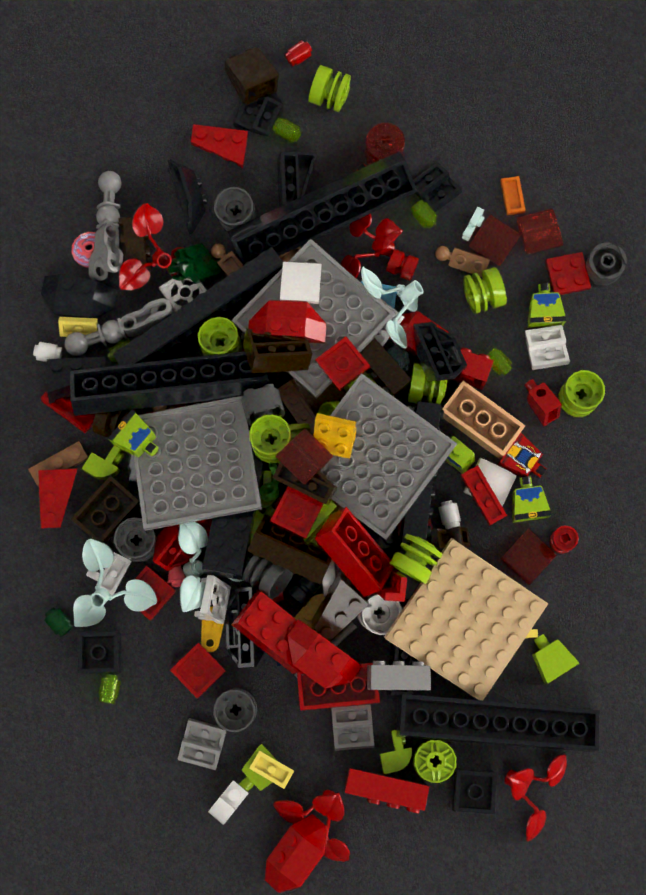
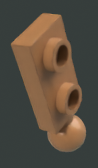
(463, 260)
(228, 263)

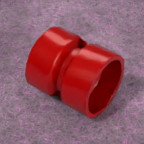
(402, 264)
(563, 539)

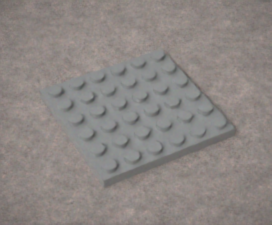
(342, 305)
(390, 457)
(200, 465)

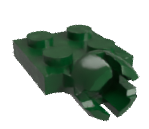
(195, 264)

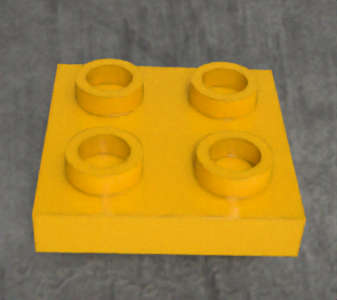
(335, 434)

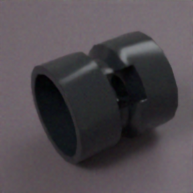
(302, 590)

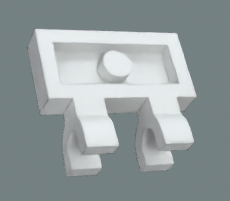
(112, 575)

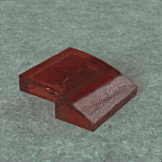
(540, 231)
(495, 240)
(304, 456)
(528, 556)

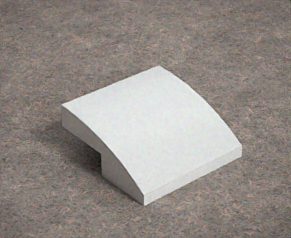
(301, 282)
(547, 347)
(498, 479)

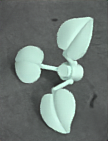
(408, 295)
(191, 539)
(90, 608)

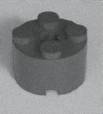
(611, 255)
(262, 402)

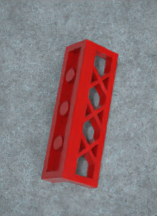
(394, 587)

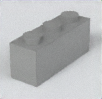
(398, 676)

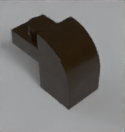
(441, 537)

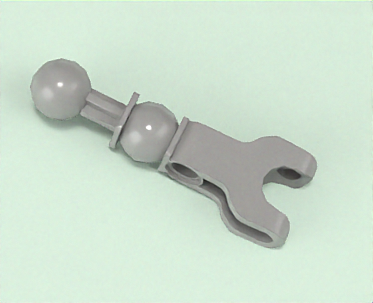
(107, 236)
(114, 331)

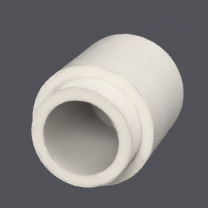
(47, 351)
(449, 514)

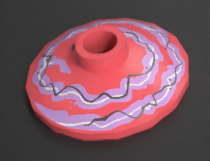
(79, 250)

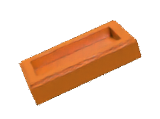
(512, 195)

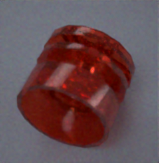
(381, 134)

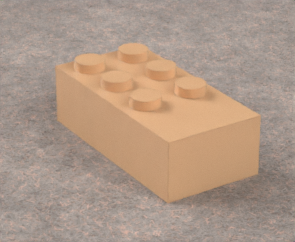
(482, 420)

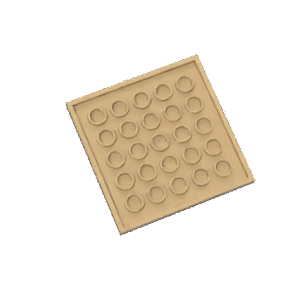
(466, 620)

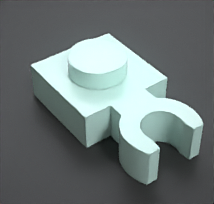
(476, 220)

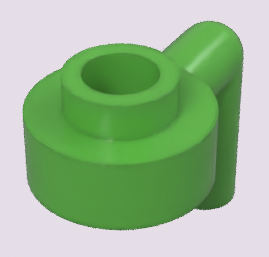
(270, 490)

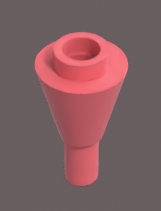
(176, 576)

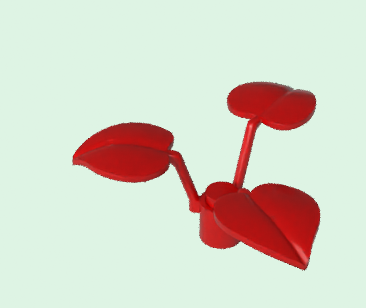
(383, 243)
(132, 272)
(519, 785)
(327, 804)

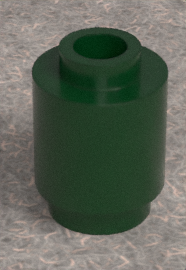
(58, 621)

